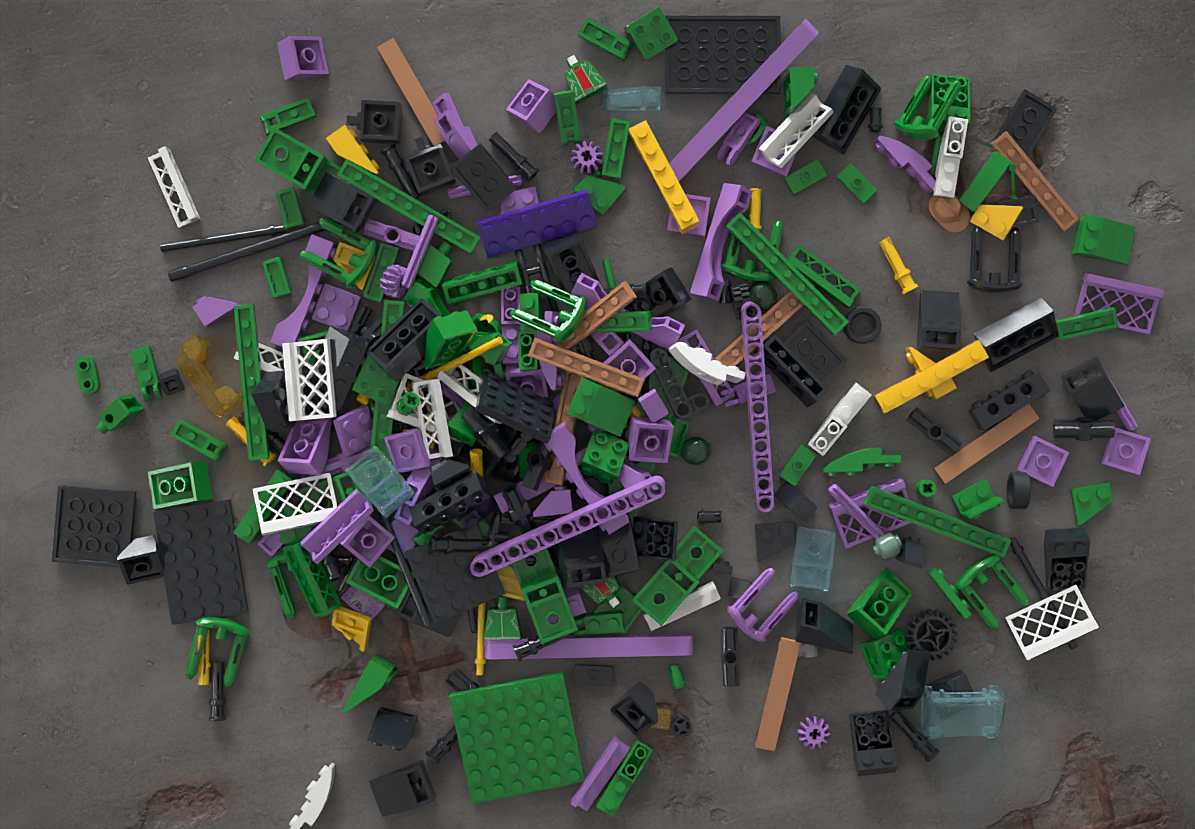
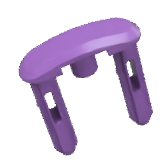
(750, 594)

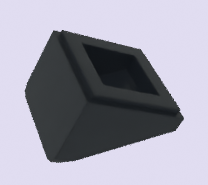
(171, 381)
(738, 587)

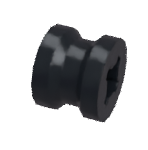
(681, 729)

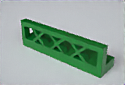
(820, 282)
(309, 581)

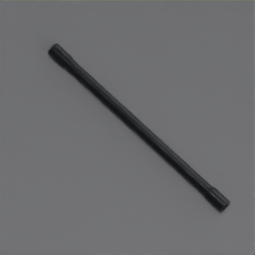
(185, 271)

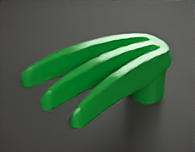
(759, 130)

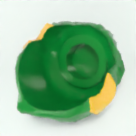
(486, 323)

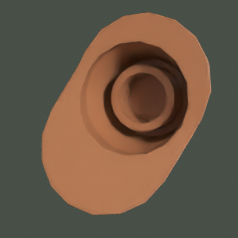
(949, 213)

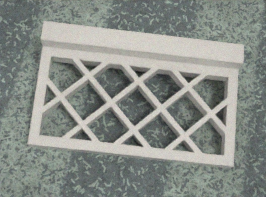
(294, 385)
(412, 419)
(294, 521)
(1060, 637)

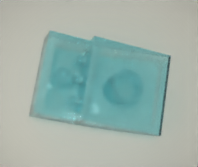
(380, 481)
(812, 559)

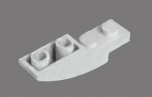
(949, 157)
(700, 364)
(839, 419)
(318, 795)

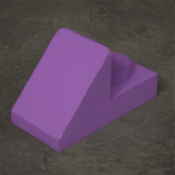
(653, 406)

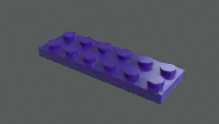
(537, 223)

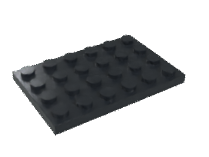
(719, 52)
(201, 561)

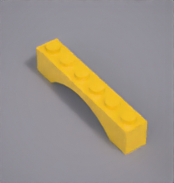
(664, 176)
(931, 376)

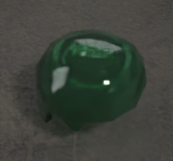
(763, 295)
(696, 451)

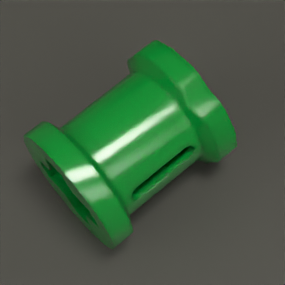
(406, 401)
(931, 486)

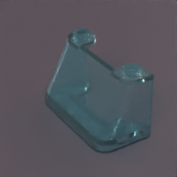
(963, 713)

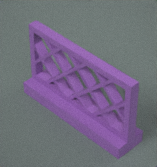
(1125, 288)
(892, 486)

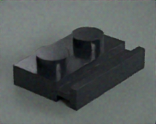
(1028, 214)

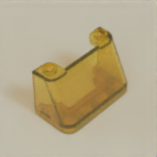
(217, 400)

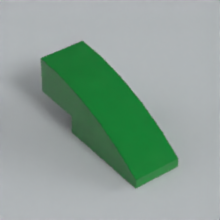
(984, 181)

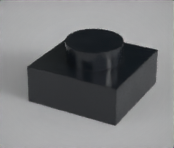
(722, 566)

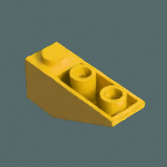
(346, 147)
(922, 362)

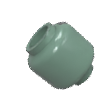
(887, 546)

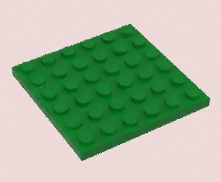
(517, 737)

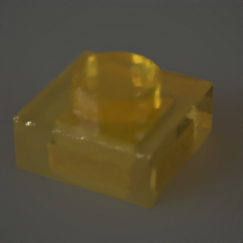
(663, 718)

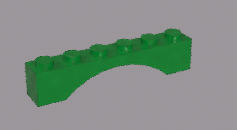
(426, 291)

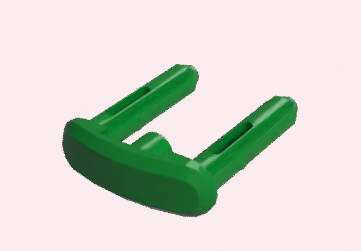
(918, 129)
(361, 264)
(748, 272)
(570, 320)
(977, 571)
(281, 584)
(222, 626)

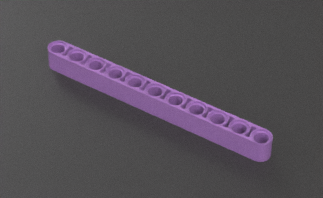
(743, 98)
(762, 415)
(561, 534)
(598, 646)

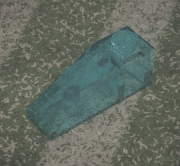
(632, 98)

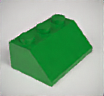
(797, 86)

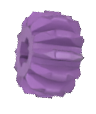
(593, 155)
(392, 281)
(809, 727)

